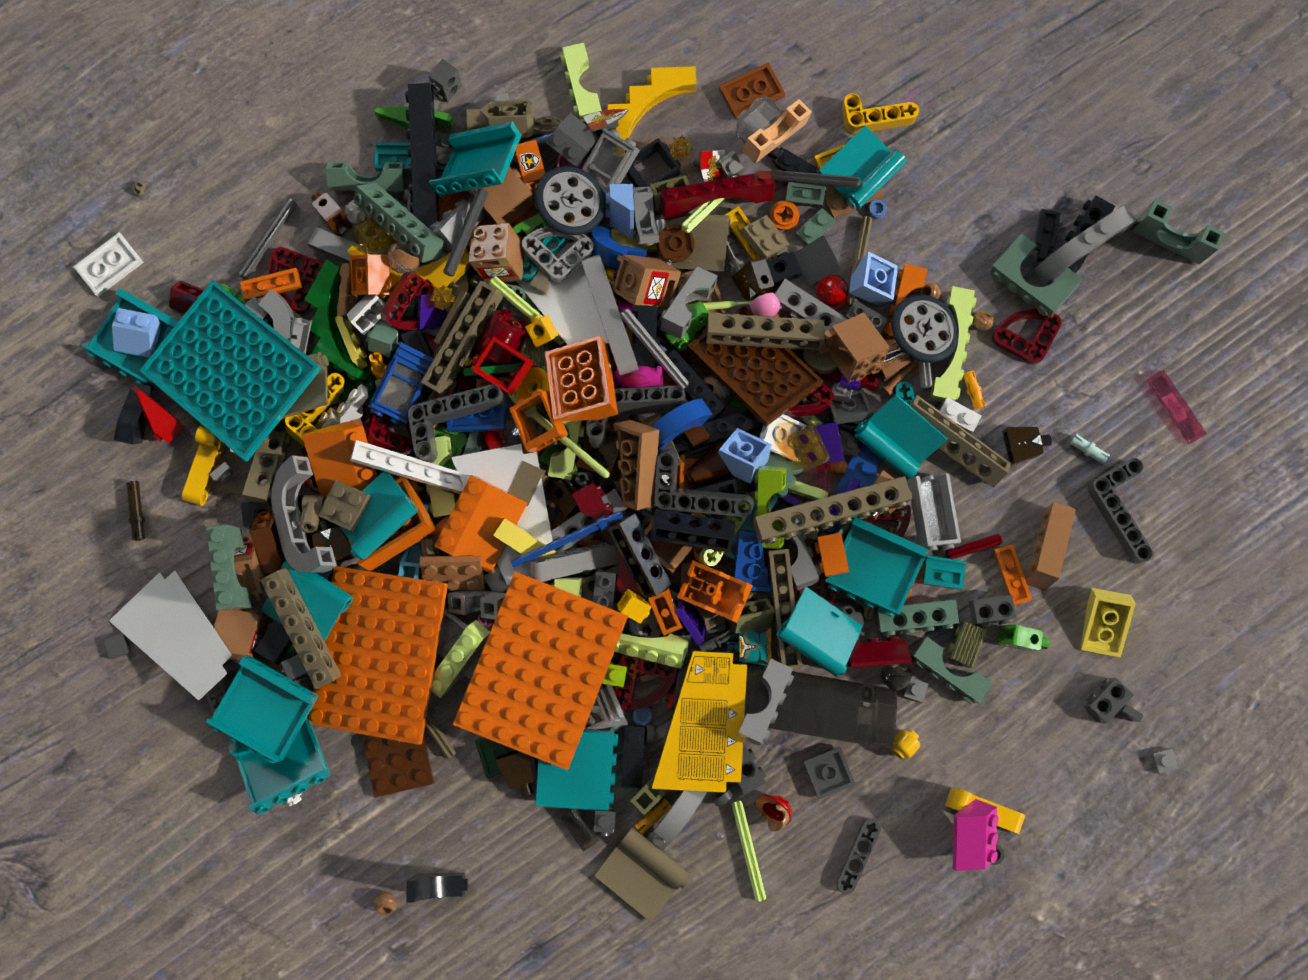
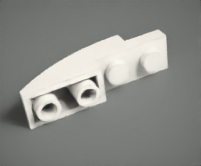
(346, 411)

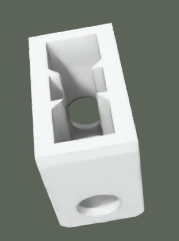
(366, 313)

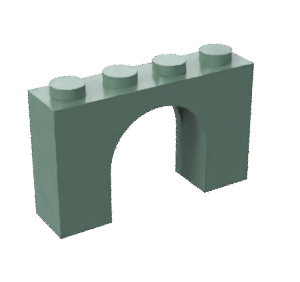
(1194, 247)
(1045, 299)
(227, 590)

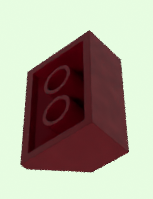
(879, 653)

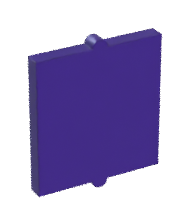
(429, 315)

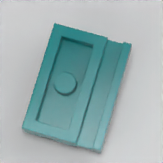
(391, 153)
(944, 572)

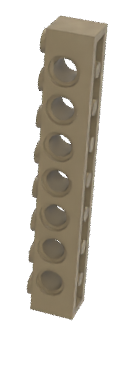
(896, 488)

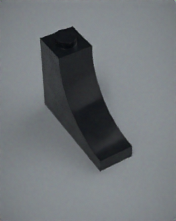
(435, 885)

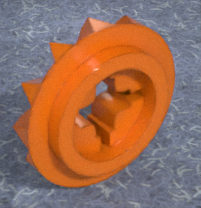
(792, 212)

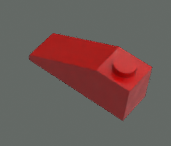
(161, 422)

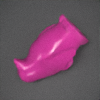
(643, 377)

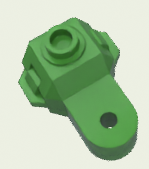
(698, 320)

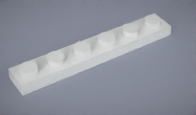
(406, 467)

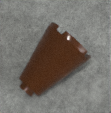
(708, 468)

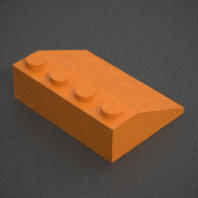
(581, 381)
(330, 456)
(476, 519)
(410, 533)

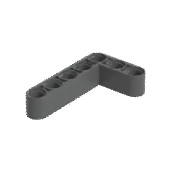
(637, 401)
(448, 413)
(694, 495)
(1119, 509)

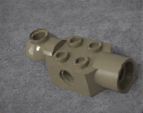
(518, 111)

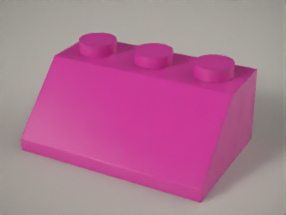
(975, 836)

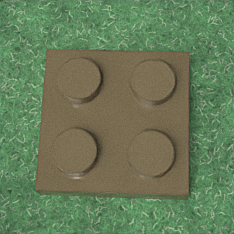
(764, 237)
(344, 505)

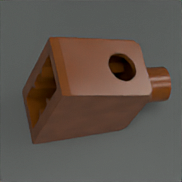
(329, 209)

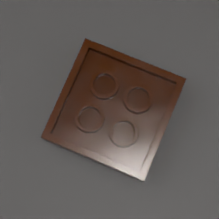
(397, 765)

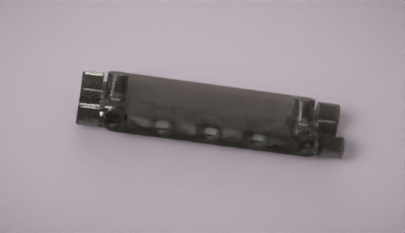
(820, 706)

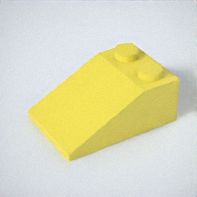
(1107, 622)

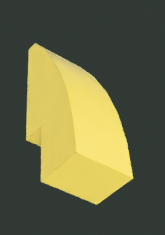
(518, 538)

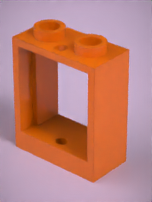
(518, 413)

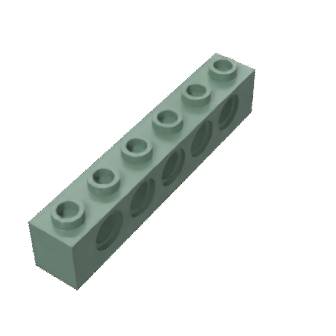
(398, 222)

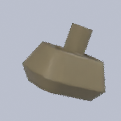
(138, 188)

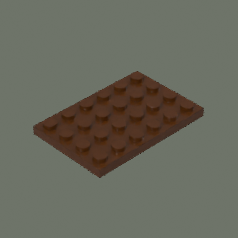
(760, 377)

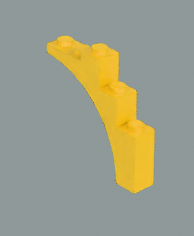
(661, 84)
(431, 272)

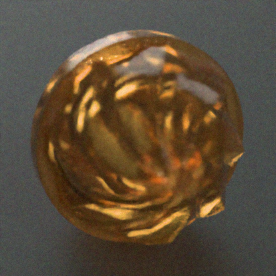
(838, 468)

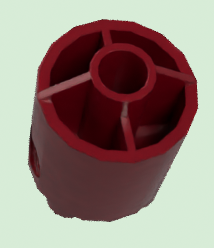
(505, 328)

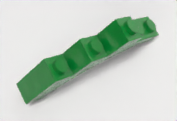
(324, 299)

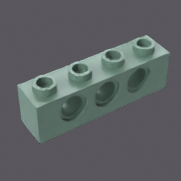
(946, 609)

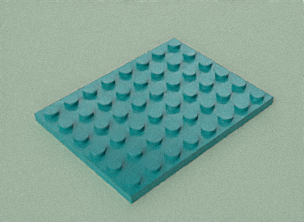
(230, 370)

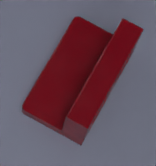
(183, 296)

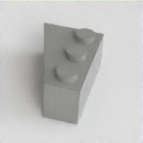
(452, 222)

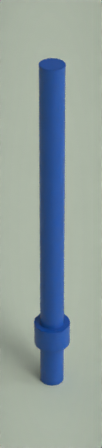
(601, 523)

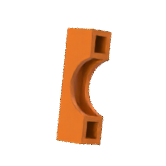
(911, 281)

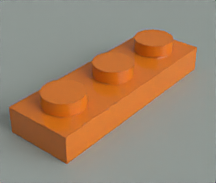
(279, 282)
(1012, 574)

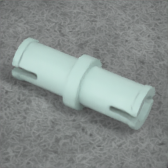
(1089, 449)

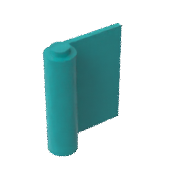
(867, 159)
(900, 436)
(383, 516)
(321, 597)
(821, 632)

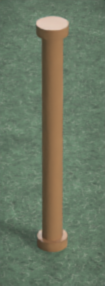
(887, 389)

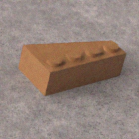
(638, 463)
(1050, 546)

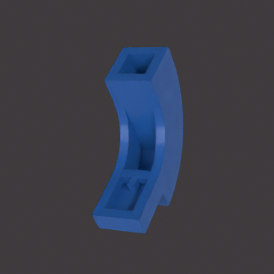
(609, 249)
(681, 419)

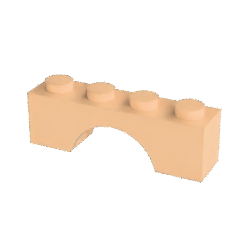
(766, 140)

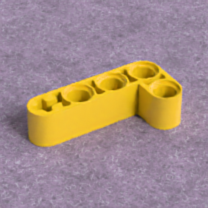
(903, 113)
(306, 419)
(205, 462)
(1008, 818)

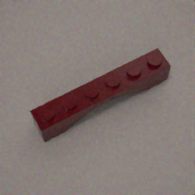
(681, 200)
(591, 503)

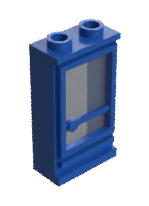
(400, 384)

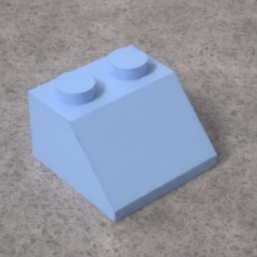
(621, 208)
(874, 280)
(135, 333)
(744, 454)

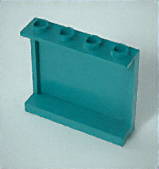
(478, 158)
(102, 342)
(879, 567)
(263, 710)
(588, 778)
(276, 782)

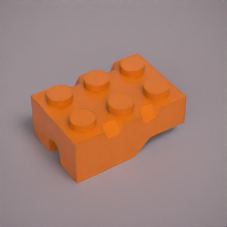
(715, 591)

